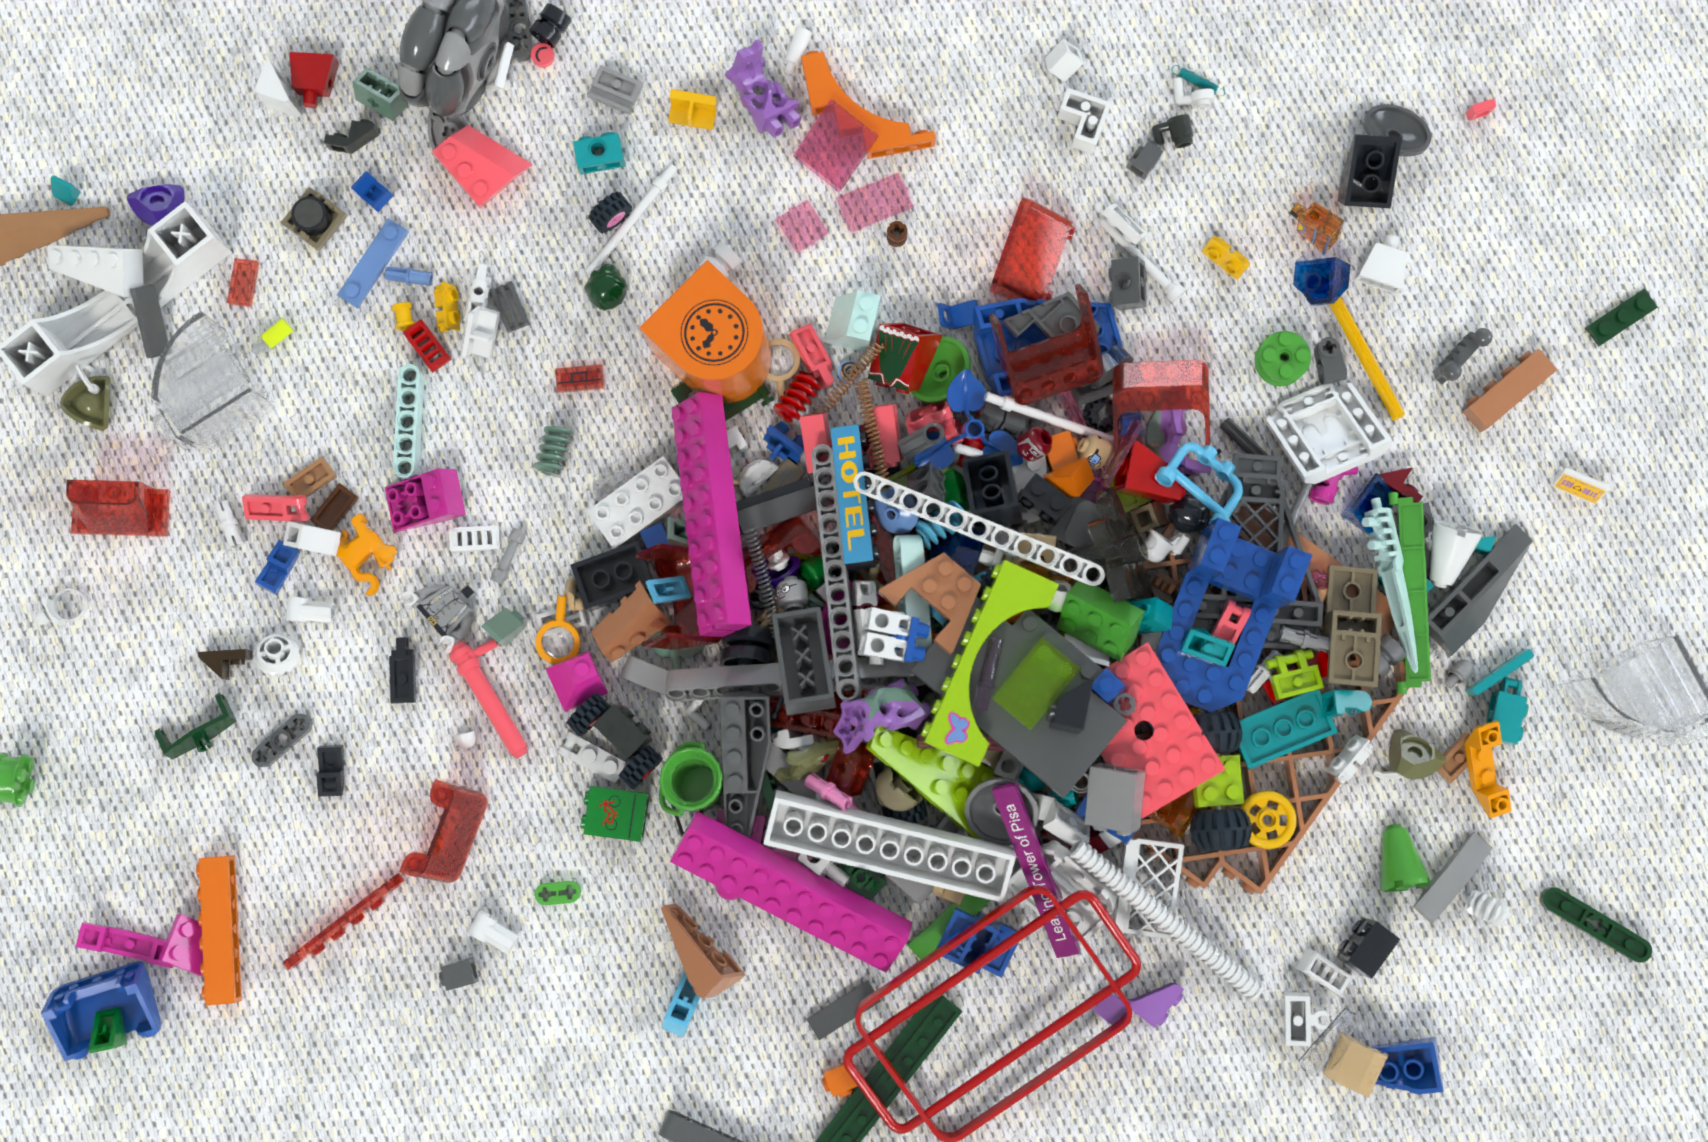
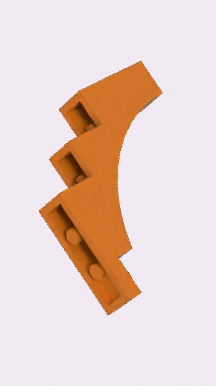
(893, 135)

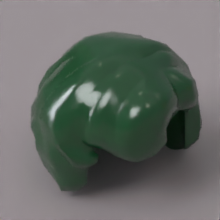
(606, 287)

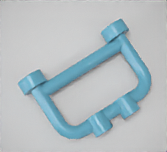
(1206, 456)

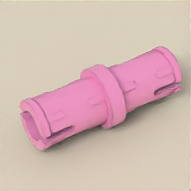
(828, 791)

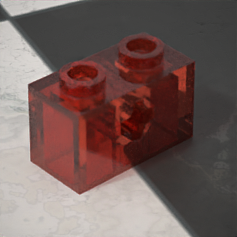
(851, 769)

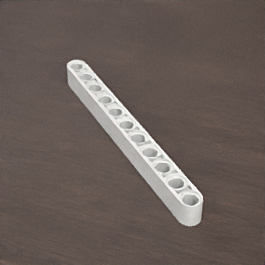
(988, 536)

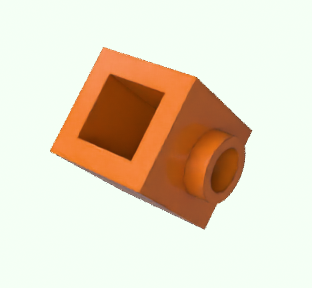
(838, 1081)

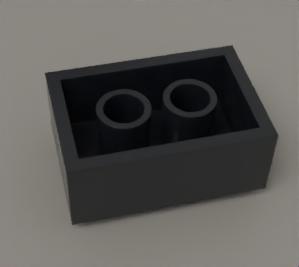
(992, 489)
(610, 575)

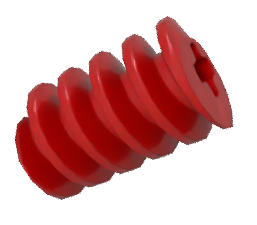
(796, 395)

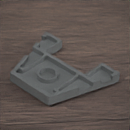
(1051, 317)

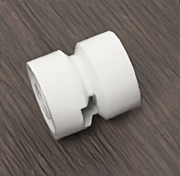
(723, 258)

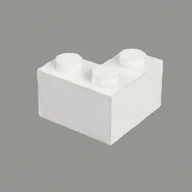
(1088, 114)

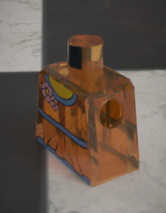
(1318, 225)

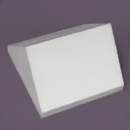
(274, 91)

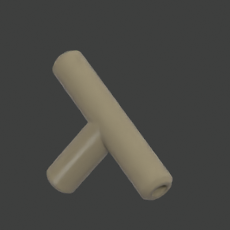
(872, 574)

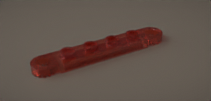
(336, 929)

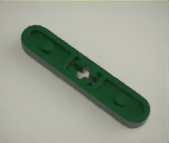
(1616, 935)

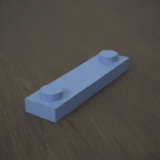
(372, 263)

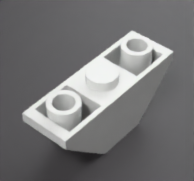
(311, 538)

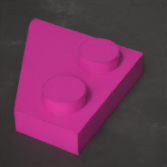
(183, 946)

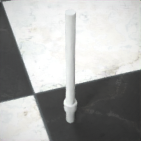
(659, 184)
(1007, 403)

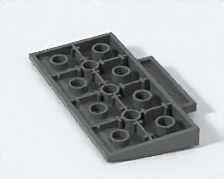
(1048, 753)

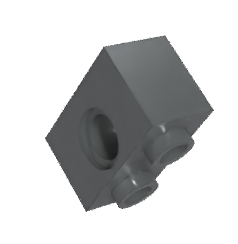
(1135, 294)

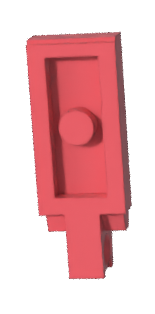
(813, 354)

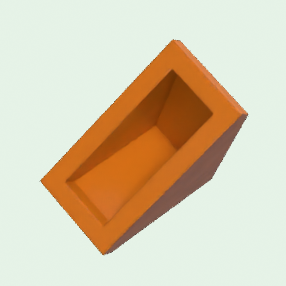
(1072, 478)

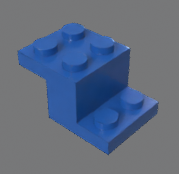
(978, 943)

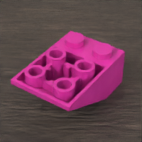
(425, 499)

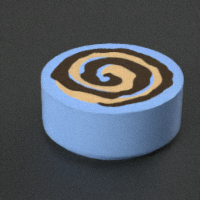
(844, 367)

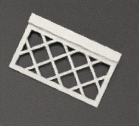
(1129, 865)

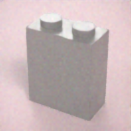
(1114, 798)

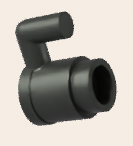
(1179, 128)

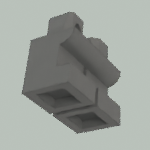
(999, 419)

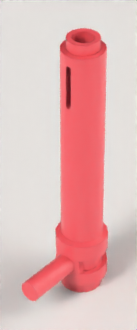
(469, 668)

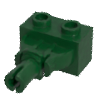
(864, 881)

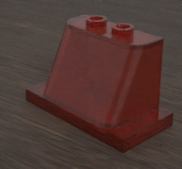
(118, 508)

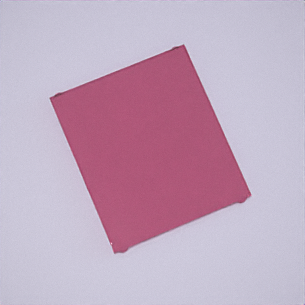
(835, 145)

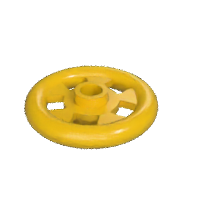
(1284, 808)

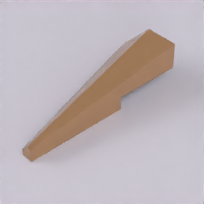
(34, 230)

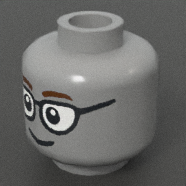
(792, 594)

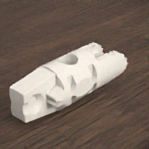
(478, 283)

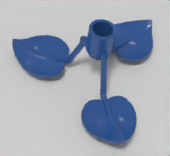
(968, 395)

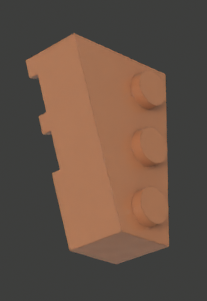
(630, 624)

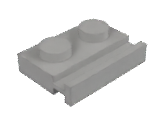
(615, 89)

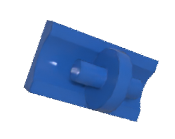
(781, 445)

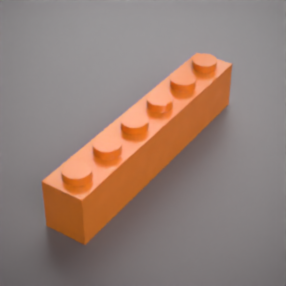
(219, 930)

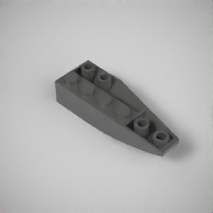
(1475, 594)
(744, 755)

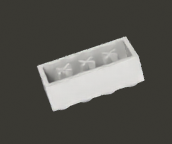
(638, 504)

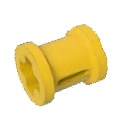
(402, 315)

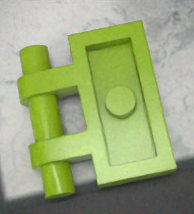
(1297, 681)

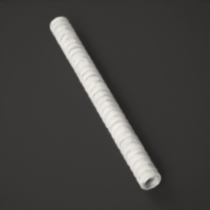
(1167, 920)

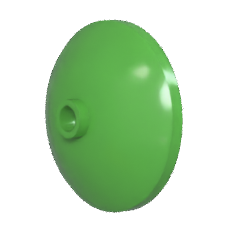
(949, 359)

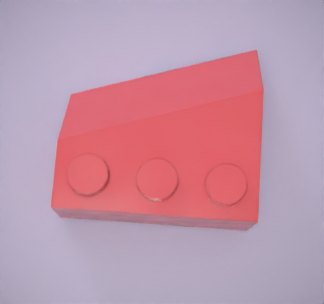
(479, 164)

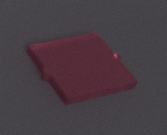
(802, 226)

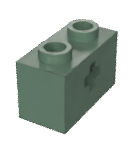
(378, 94)

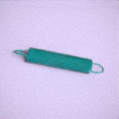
(1197, 80)

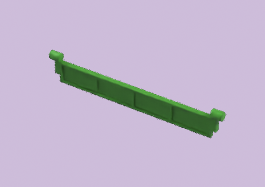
(1414, 569)

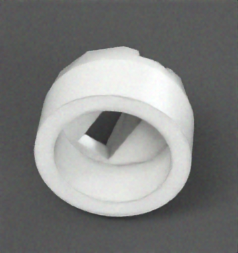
(466, 739)

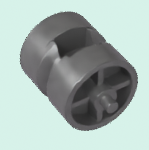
(1390, 654)

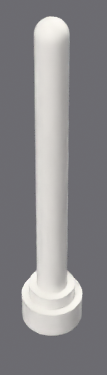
(1172, 290)

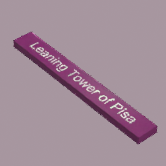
(1033, 864)

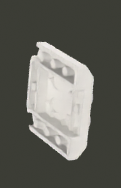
(1327, 431)

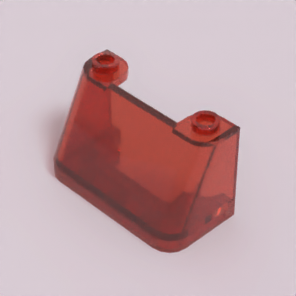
(1031, 252)
(788, 533)
(454, 833)

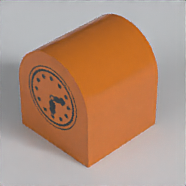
(711, 337)

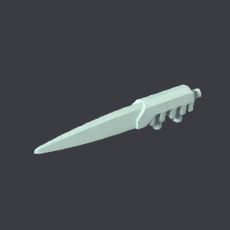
(1392, 574)

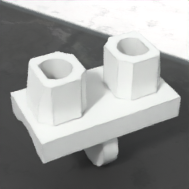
(991, 558)

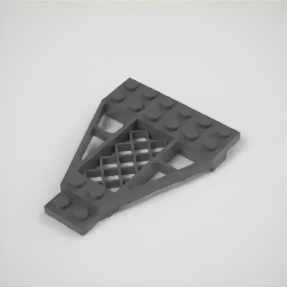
(1263, 486)

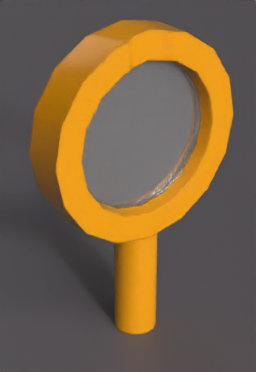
(558, 638)

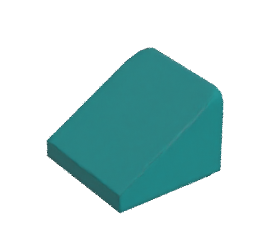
(64, 191)
(1485, 545)

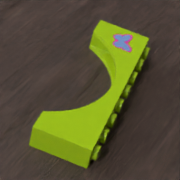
(953, 722)

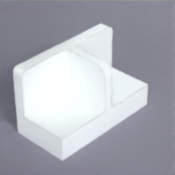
(481, 332)

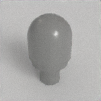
(1459, 673)

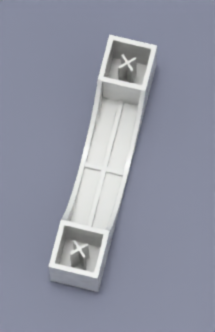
(174, 257)

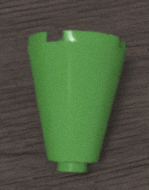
(1400, 861)

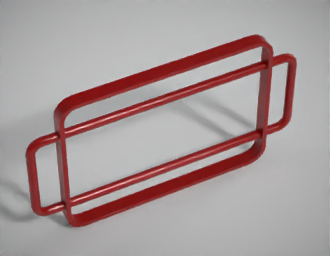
(925, 1115)

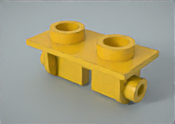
(1232, 263)
(447, 297)

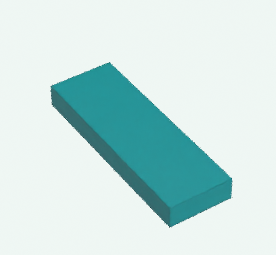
(1499, 673)

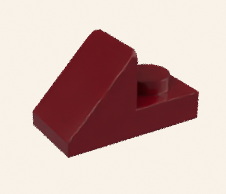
(1395, 481)

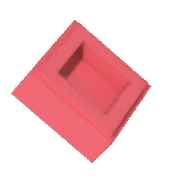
(1480, 109)

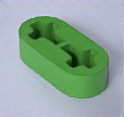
(558, 899)

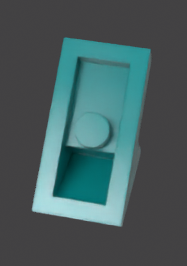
(1207, 646)

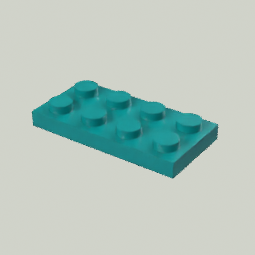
(1284, 729)

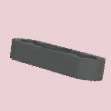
(523, 11)
(272, 756)

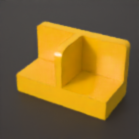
(692, 109)

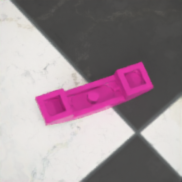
(121, 942)

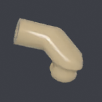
(570, 591)

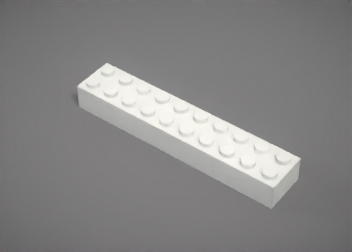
(890, 846)

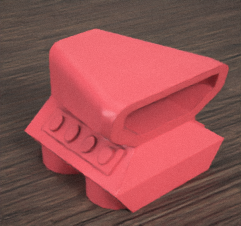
(935, 413)

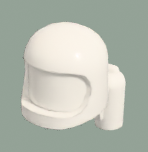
(1159, 546)

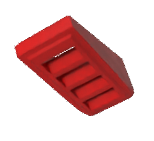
(417, 328)

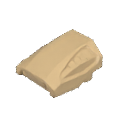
(1355, 1065)

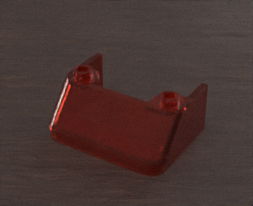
(673, 562)

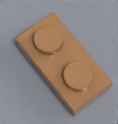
(310, 478)
(1455, 759)

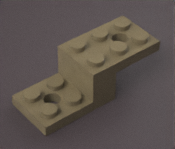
(1352, 626)

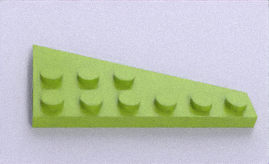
(933, 773)

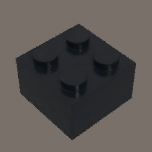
(1367, 947)

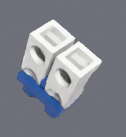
(901, 636)

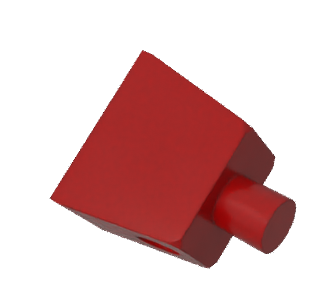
(312, 75)

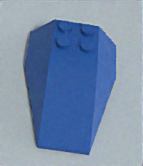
(986, 347)

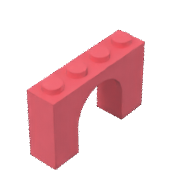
(816, 432)

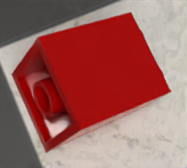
(1138, 479)

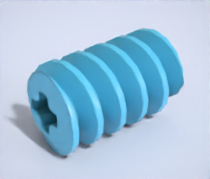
(930, 530)

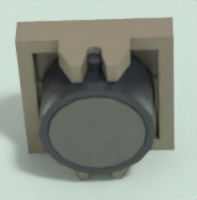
(314, 219)

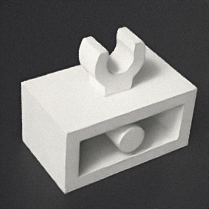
(1299, 1019)

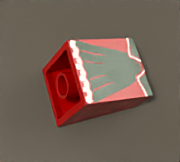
(905, 356)

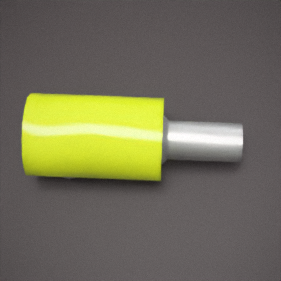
(273, 336)

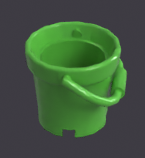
(690, 780)

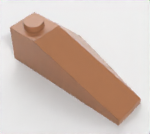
(703, 964)

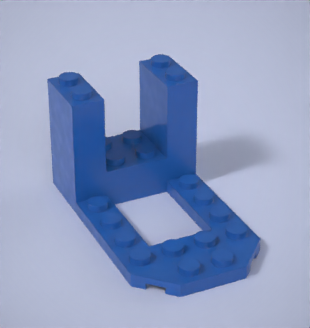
(1242, 569)

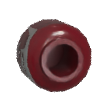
(1034, 444)

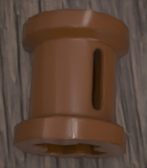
(902, 230)

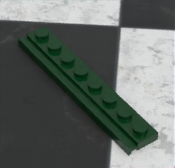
(906, 1055)

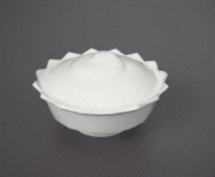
(279, 660)

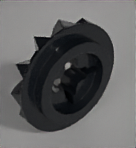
(1091, 417)

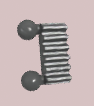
(1450, 368)

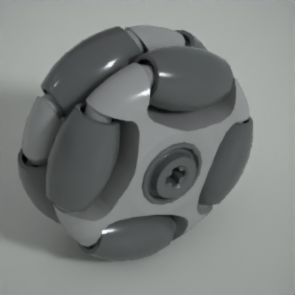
(450, 53)

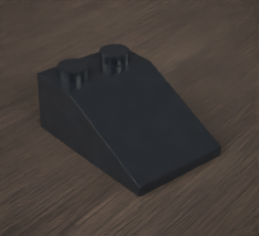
(1370, 171)

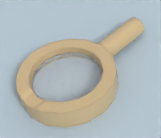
(784, 363)

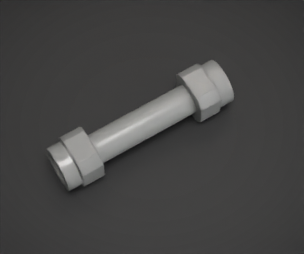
(499, 575)

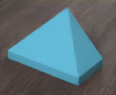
(668, 589)

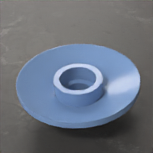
(902, 521)

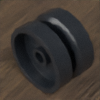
(747, 647)

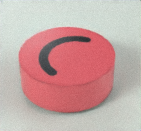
(542, 55)

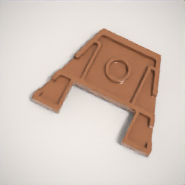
(945, 588)

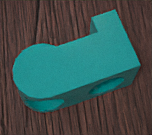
(1341, 701)

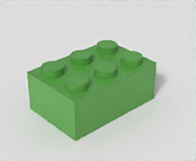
(1098, 621)

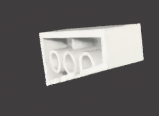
(103, 267)

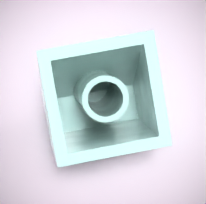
(853, 321)

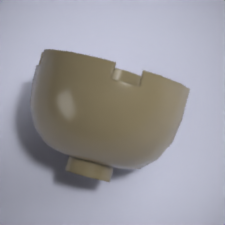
(895, 792)

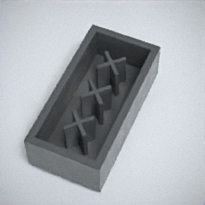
(803, 661)

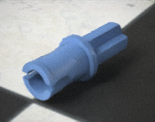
(408, 276)

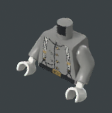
(445, 611)

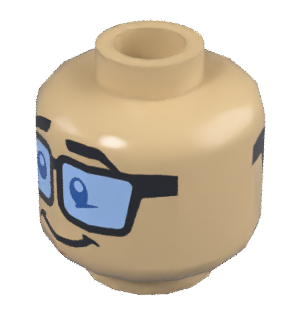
(1096, 450)

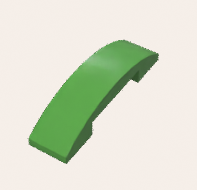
(930, 936)

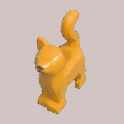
(361, 548)

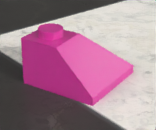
(576, 680)

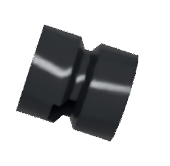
(551, 24)

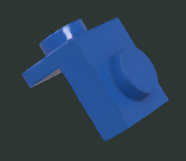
(372, 191)

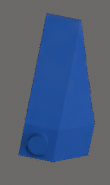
(1412, 1066)

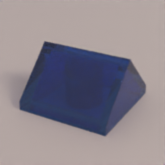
(1372, 488)

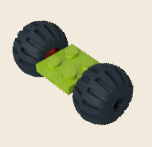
(1219, 827)

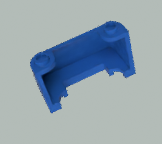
(72, 1007)

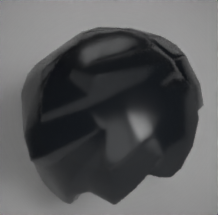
(1189, 514)

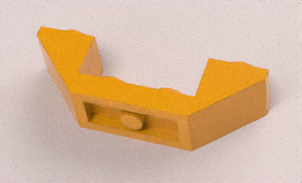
(1481, 769)

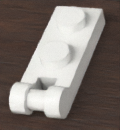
(593, 757)

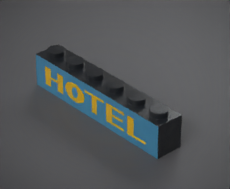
(853, 506)

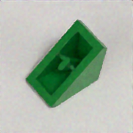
(107, 1030)

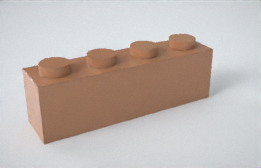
(1509, 390)

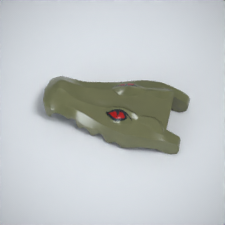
(808, 760)

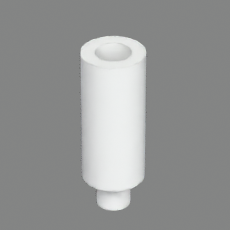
(797, 49)

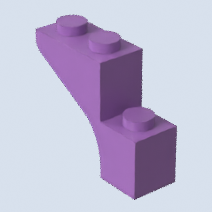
(1149, 1006)

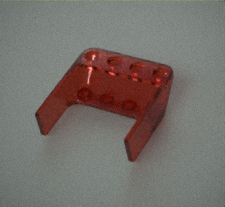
(1053, 363)
(1160, 387)

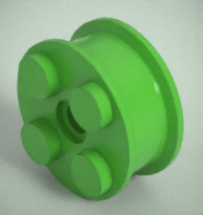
(1293, 351)
(15, 778)

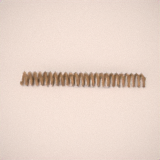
(852, 379)
(874, 434)

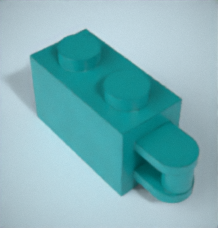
(1508, 710)

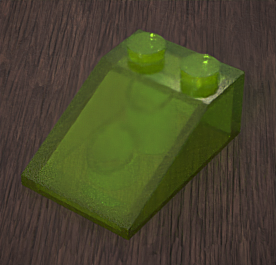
(1036, 683)

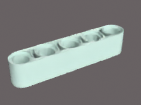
(404, 412)
(909, 555)

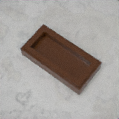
(334, 508)

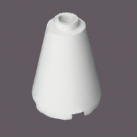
(1450, 551)

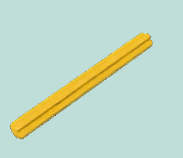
(1367, 359)

